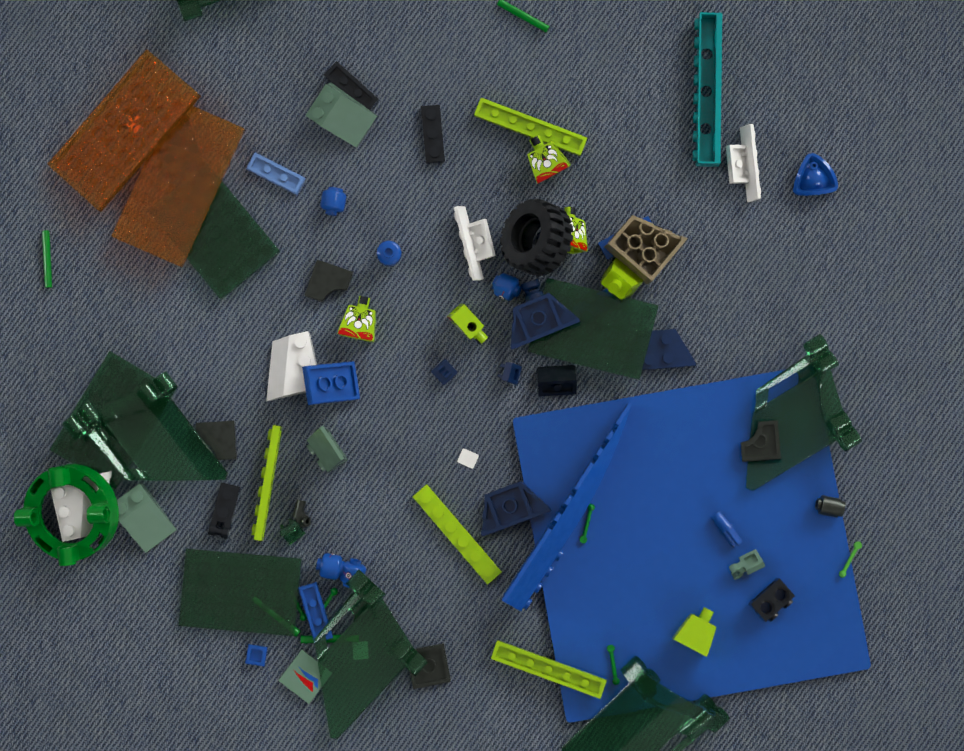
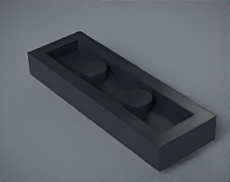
(350, 85)
(432, 134)

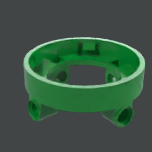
(102, 512)

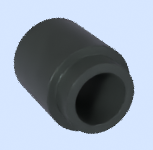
(830, 506)

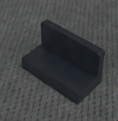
(557, 380)

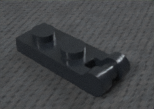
(224, 510)

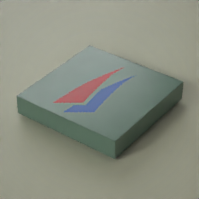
(303, 677)

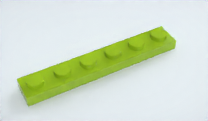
(530, 126)
(264, 491)
(457, 534)
(549, 669)

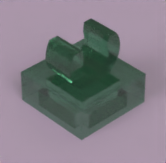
(292, 531)

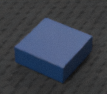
(256, 655)

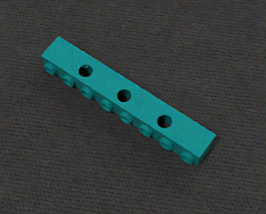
(708, 74)

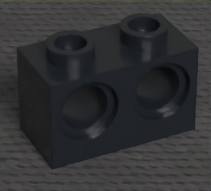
(768, 595)

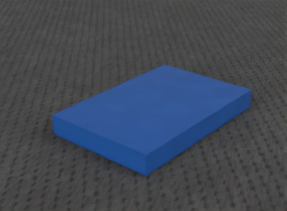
(331, 383)

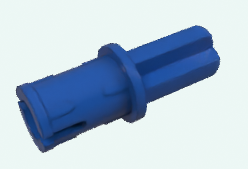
(727, 529)

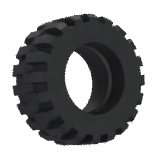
(551, 245)

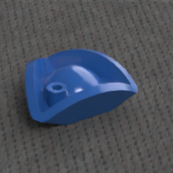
(815, 177)

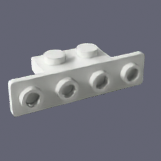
(743, 163)
(476, 241)

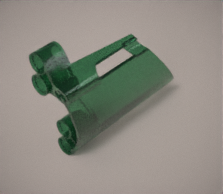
(806, 414)
(151, 433)
(363, 657)
(646, 716)

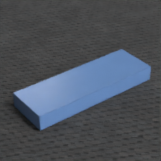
(276, 173)

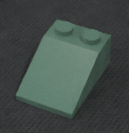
(341, 114)
(326, 449)
(144, 518)

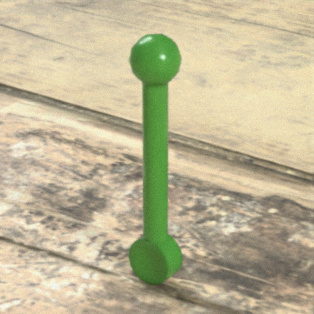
(857, 545)

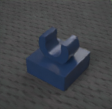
(444, 372)
(511, 373)

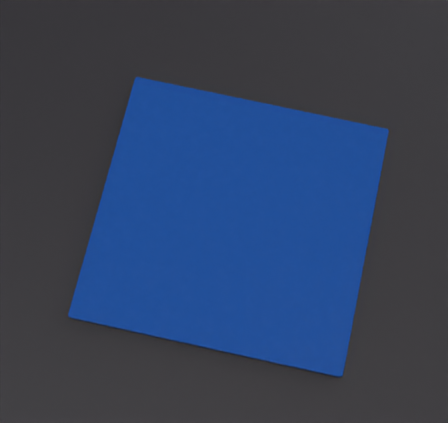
(662, 556)

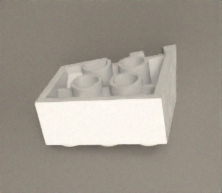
(286, 365)
(71, 509)

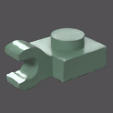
(748, 562)

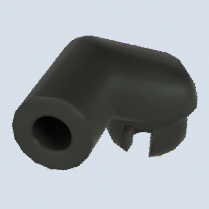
(299, 514)

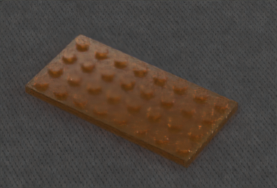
(124, 130)
(178, 186)

